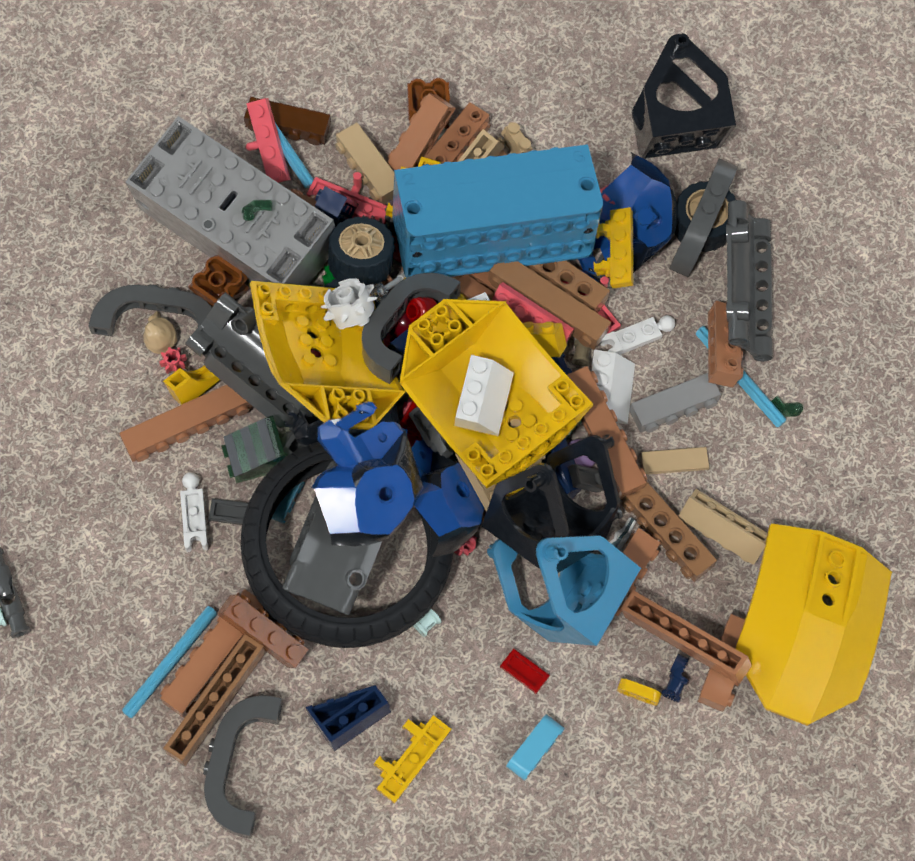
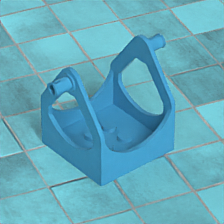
(581, 598)

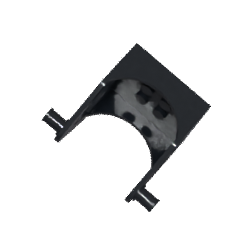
(676, 131)
(546, 510)

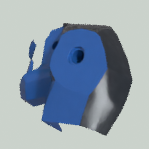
(653, 208)
(373, 479)
(446, 499)

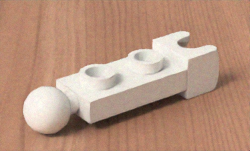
(638, 334)
(193, 512)

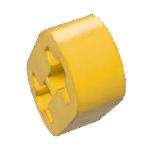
(639, 691)

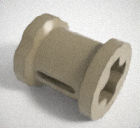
(581, 354)

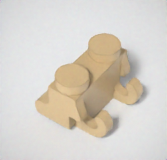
(515, 139)

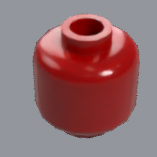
(419, 306)

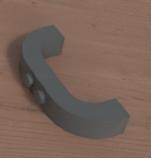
(703, 217)
(145, 297)
(377, 357)
(248, 711)

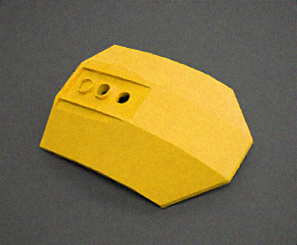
(324, 384)
(539, 393)
(800, 650)

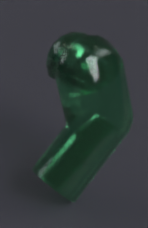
(254, 206)
(788, 409)

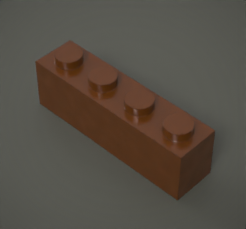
(297, 122)

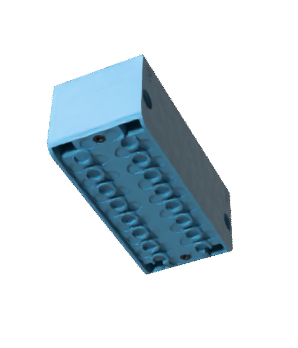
(497, 211)

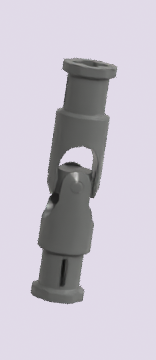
(13, 612)

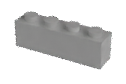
(674, 403)

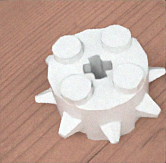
(349, 303)

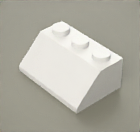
(616, 380)
(483, 396)

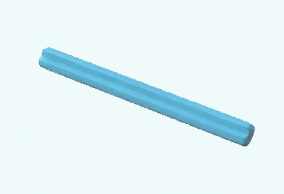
(751, 389)
(169, 662)

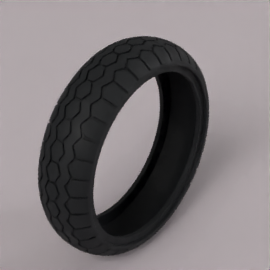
(301, 619)

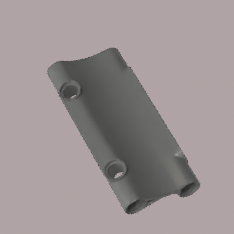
(744, 238)
(236, 356)
(324, 570)

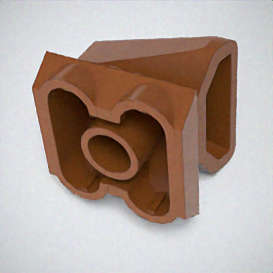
(418, 89)
(217, 279)

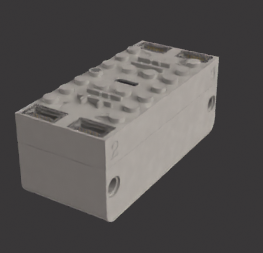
(199, 195)

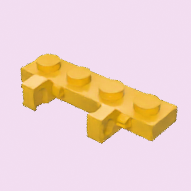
(620, 263)
(402, 772)

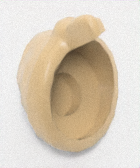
(159, 334)

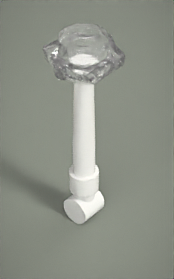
(380, 290)

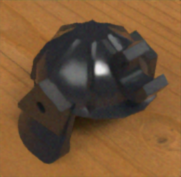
(304, 426)

